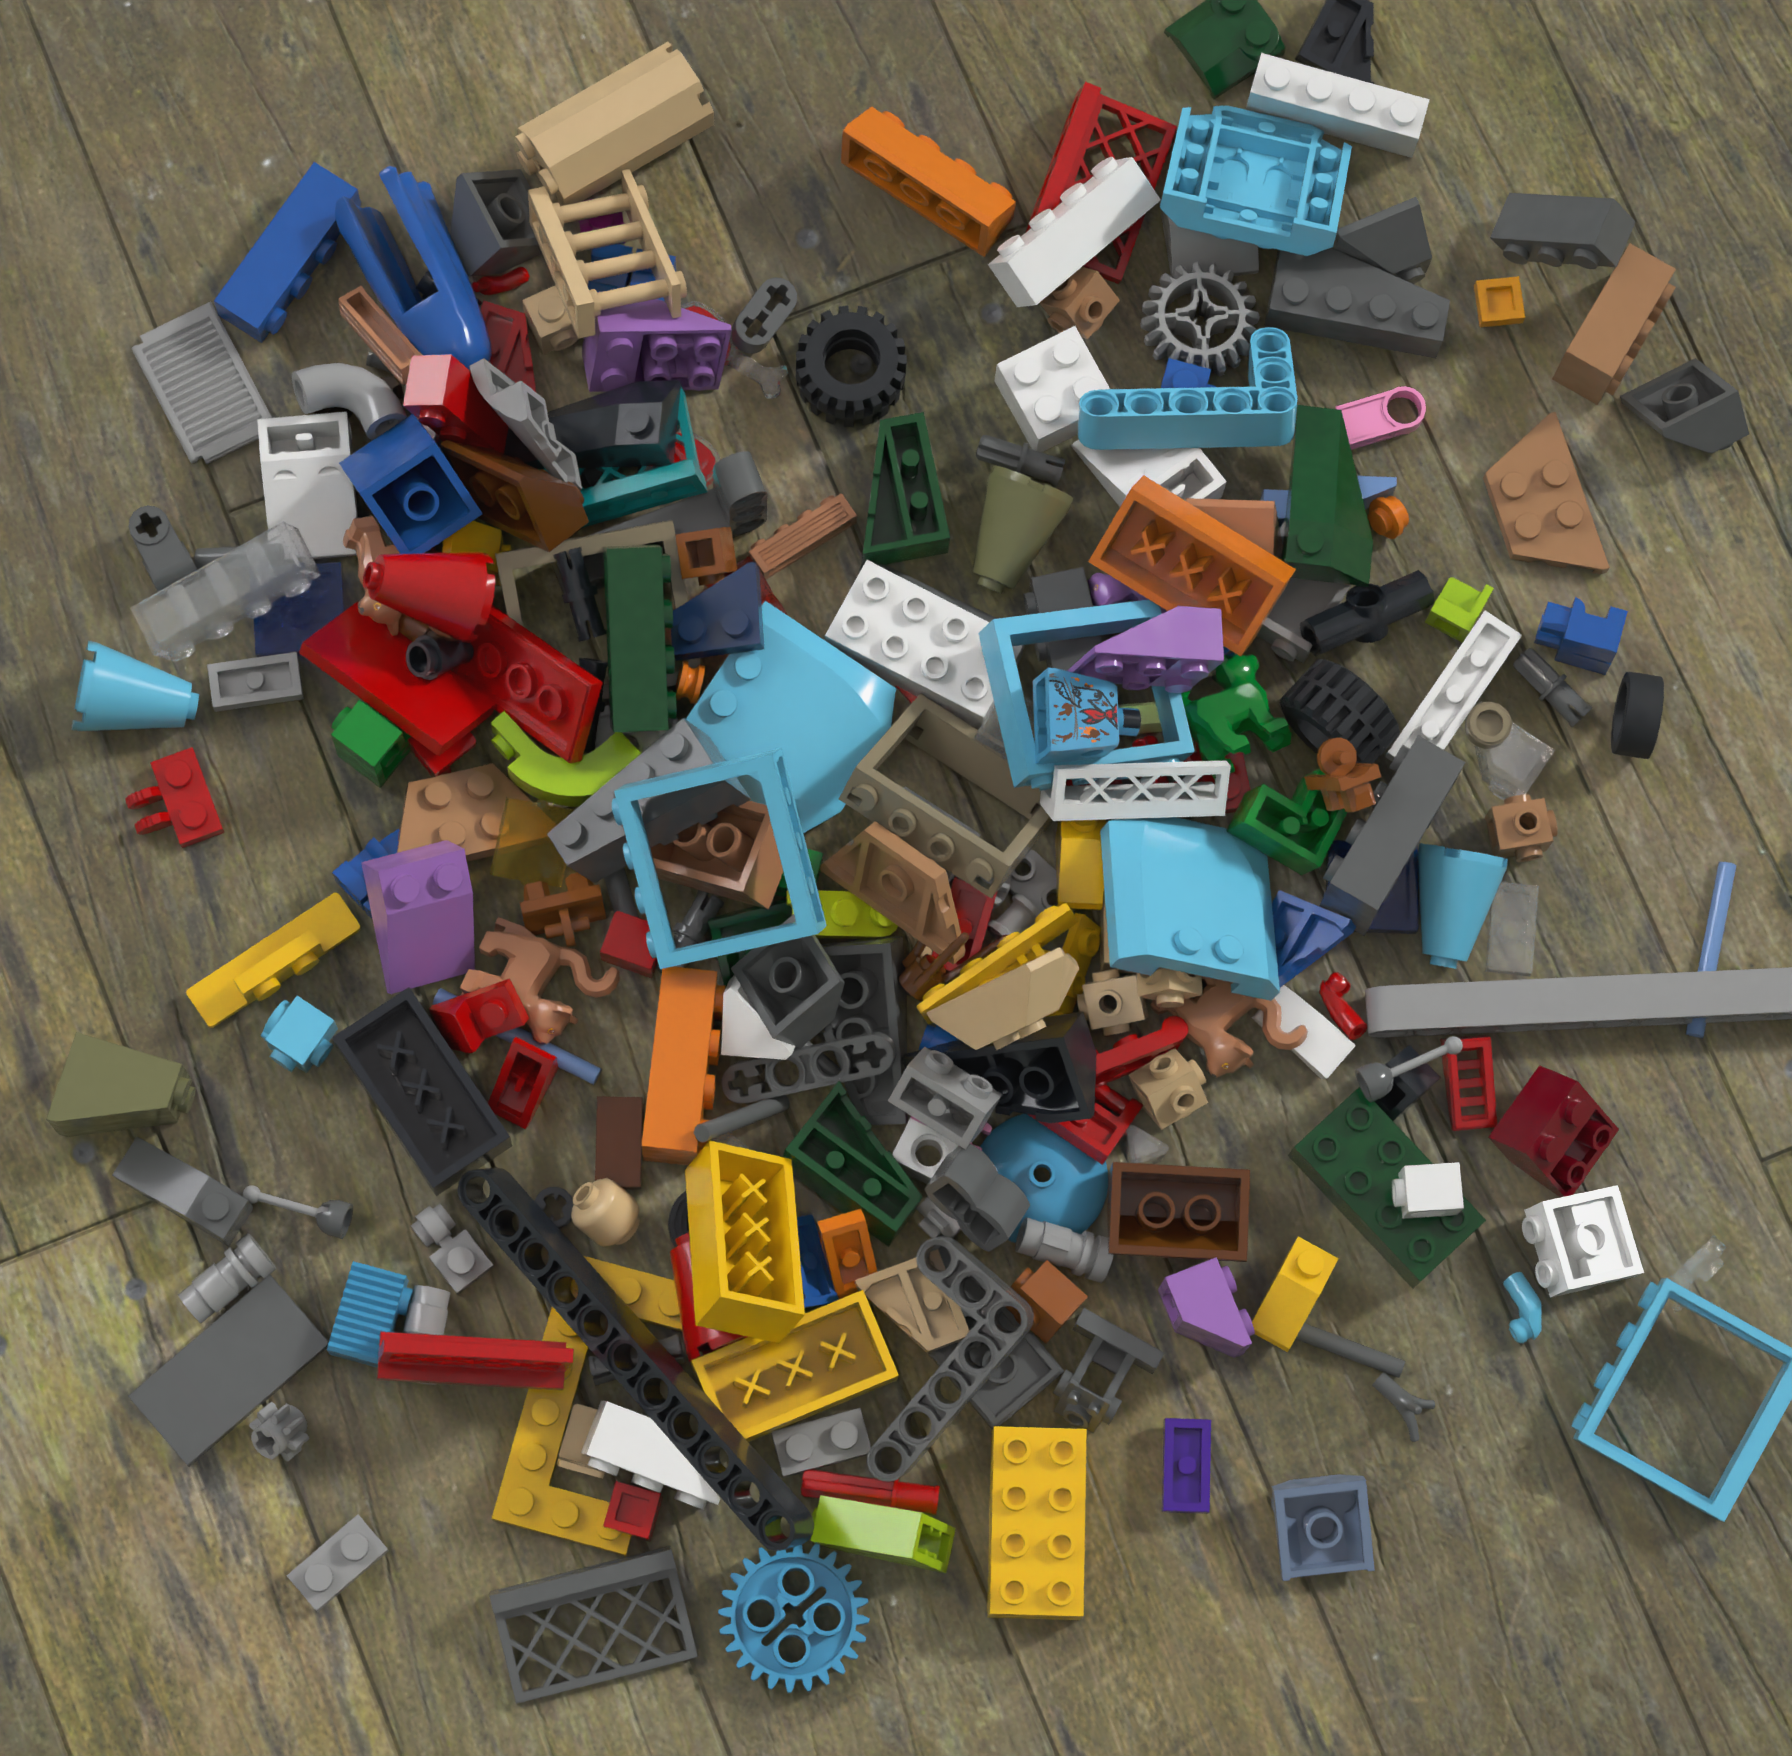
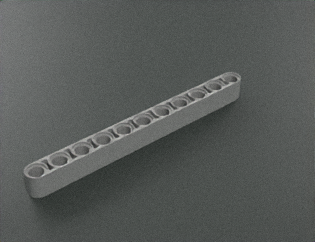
(1579, 1002)

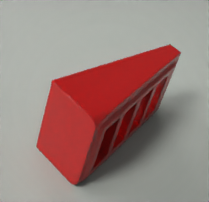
(1484, 1063)

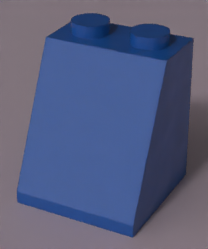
(410, 487)

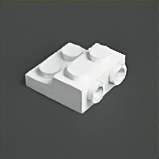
(1581, 1241)

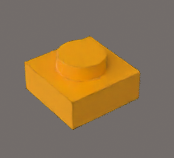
(1499, 301)

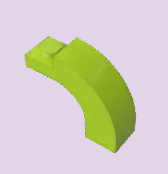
(552, 776)

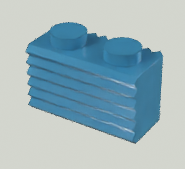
(368, 1307)

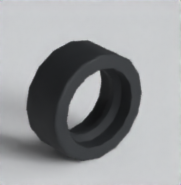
(1637, 715)

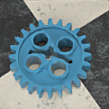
(822, 1647)

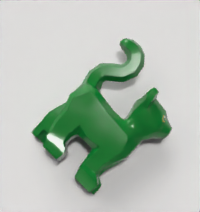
(1242, 706)

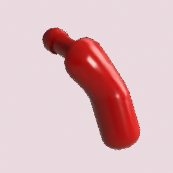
(498, 284)

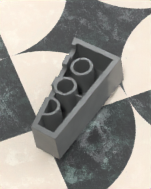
(1354, 303)
(1391, 832)
(594, 841)

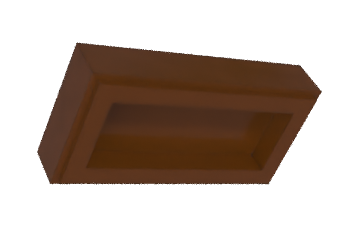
(619, 1140)

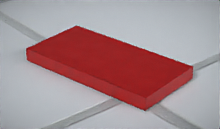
(375, 669)
(533, 684)

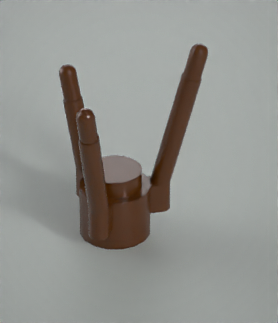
(927, 972)

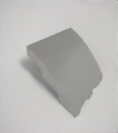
(528, 418)

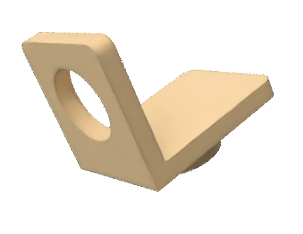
(574, 1439)

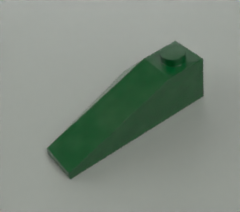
(1325, 511)

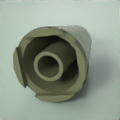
(1014, 526)

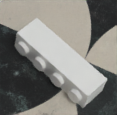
(1338, 105)
(1073, 231)

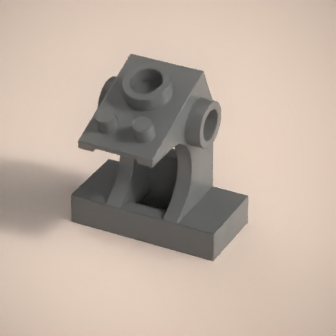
(1115, 1352)

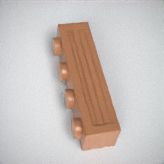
(378, 332)
(803, 536)

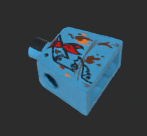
(1078, 717)

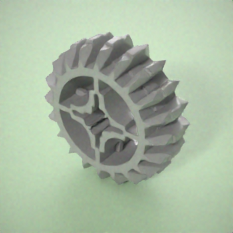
(1218, 318)

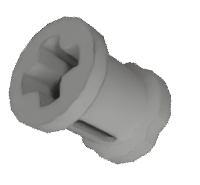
(1016, 918)

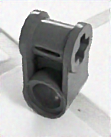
(164, 554)

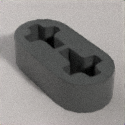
(756, 309)

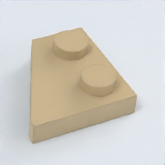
(916, 1304)

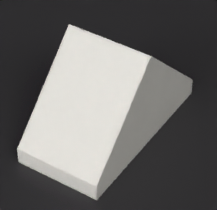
(744, 1030)

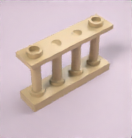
(573, 276)

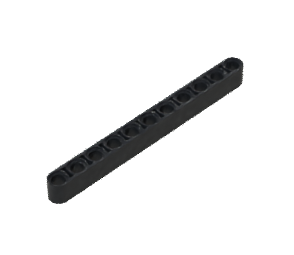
(653, 1363)

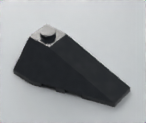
(615, 428)
(1037, 1075)

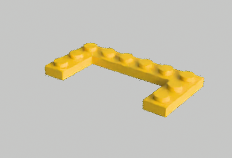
(525, 1491)

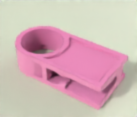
(1369, 420)

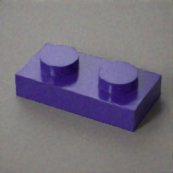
(1186, 1465)

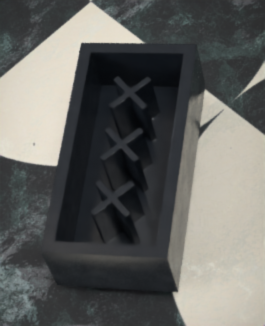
(422, 1091)

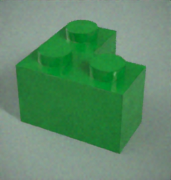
(369, 742)
(1285, 829)

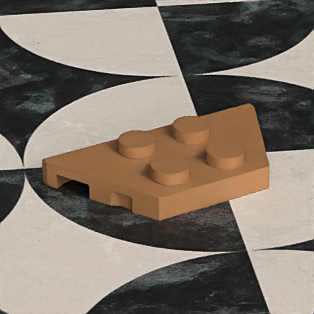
(1543, 502)
(457, 808)
(899, 886)

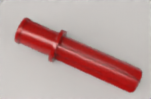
(871, 1490)

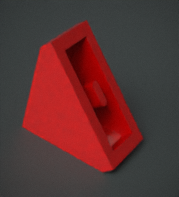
(522, 1082)

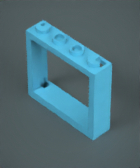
(1010, 704)
(789, 842)
(1756, 1435)

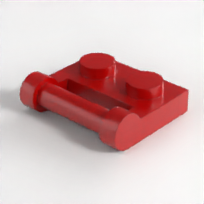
(1104, 1130)

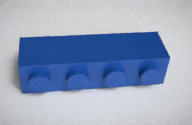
(285, 255)

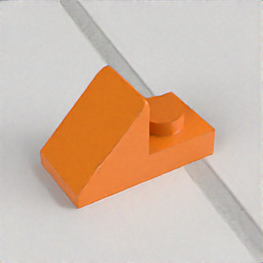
(847, 1250)

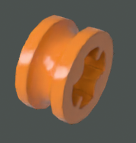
(689, 682)

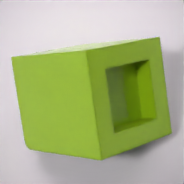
(1457, 608)

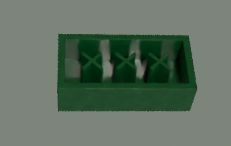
(637, 638)
(1353, 1164)

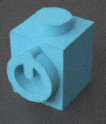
(299, 1035)

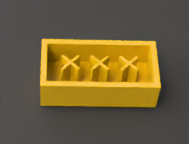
(744, 1242)
(818, 1365)
(1037, 1523)

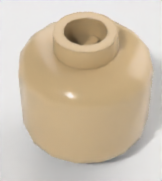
(605, 1212)

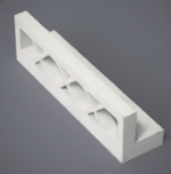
(1460, 684)
(1139, 799)

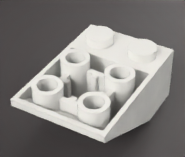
(1179, 470)
(305, 478)
(638, 1445)

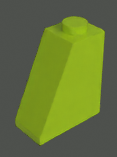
(883, 1533)

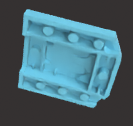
(1256, 180)
(797, 699)
(1189, 903)

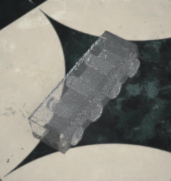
(225, 592)

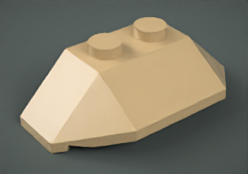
(1009, 1004)

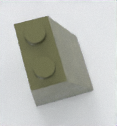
(117, 1089)

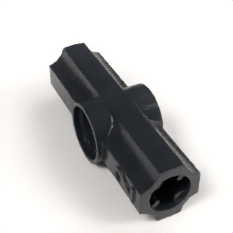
(1367, 613)

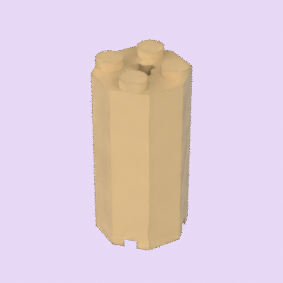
(614, 126)

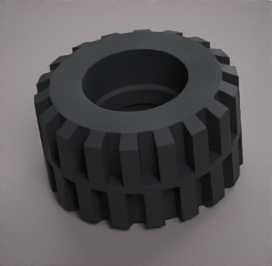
(855, 332)
(1339, 704)

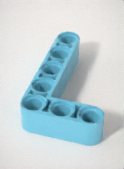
(1200, 416)

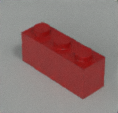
(449, 403)

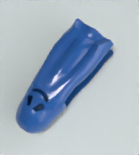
(444, 321)

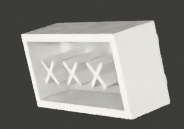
(916, 642)

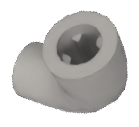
(351, 389)

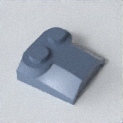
(1322, 1525)

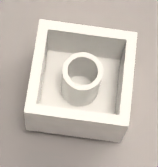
(1047, 385)

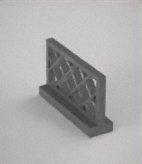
(584, 1584)

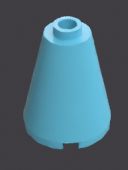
(130, 694)
(1455, 899)

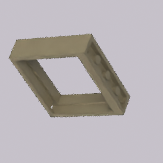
(594, 544)
(927, 828)

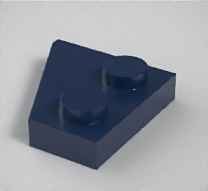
(721, 618)

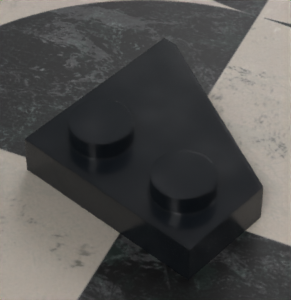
(1341, 39)

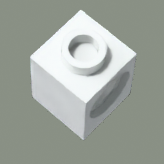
(912, 1139)
(1428, 1190)

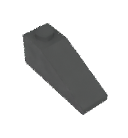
(184, 1191)

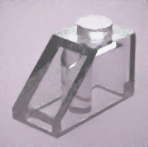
(1514, 764)

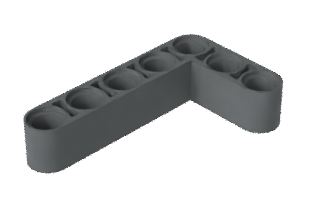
(734, 502)
(958, 1363)

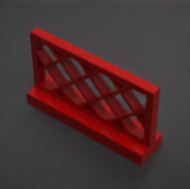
(1075, 142)
(473, 1361)

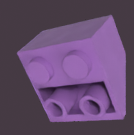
(1204, 1309)

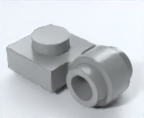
(459, 1258)

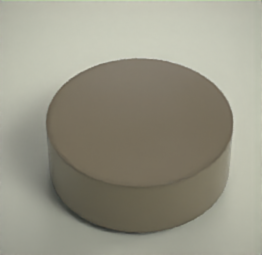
(1488, 725)

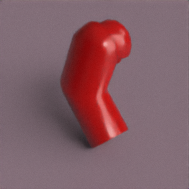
(1338, 1008)

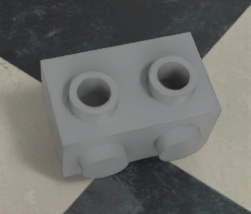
(945, 1097)

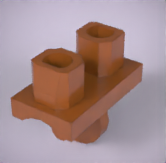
(1345, 781)
(564, 911)

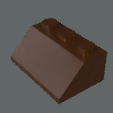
(518, 495)
(1178, 1211)

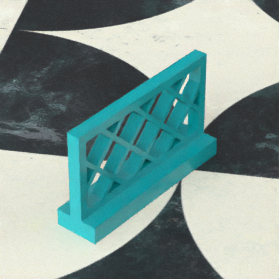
(649, 486)

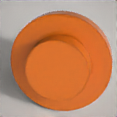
(1388, 516)

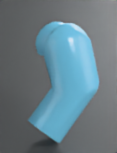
(1529, 1306)

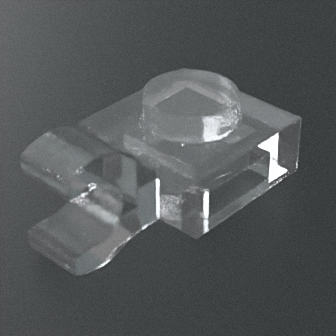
(1701, 1264)

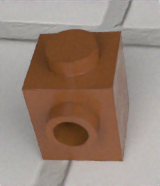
(706, 554)
(1050, 1297)

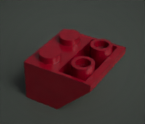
(1554, 1131)

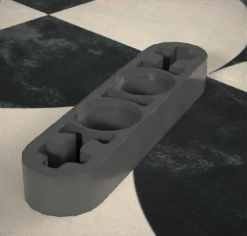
(809, 1071)

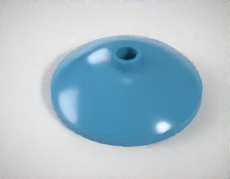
(1076, 1184)

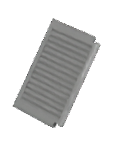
(201, 384)

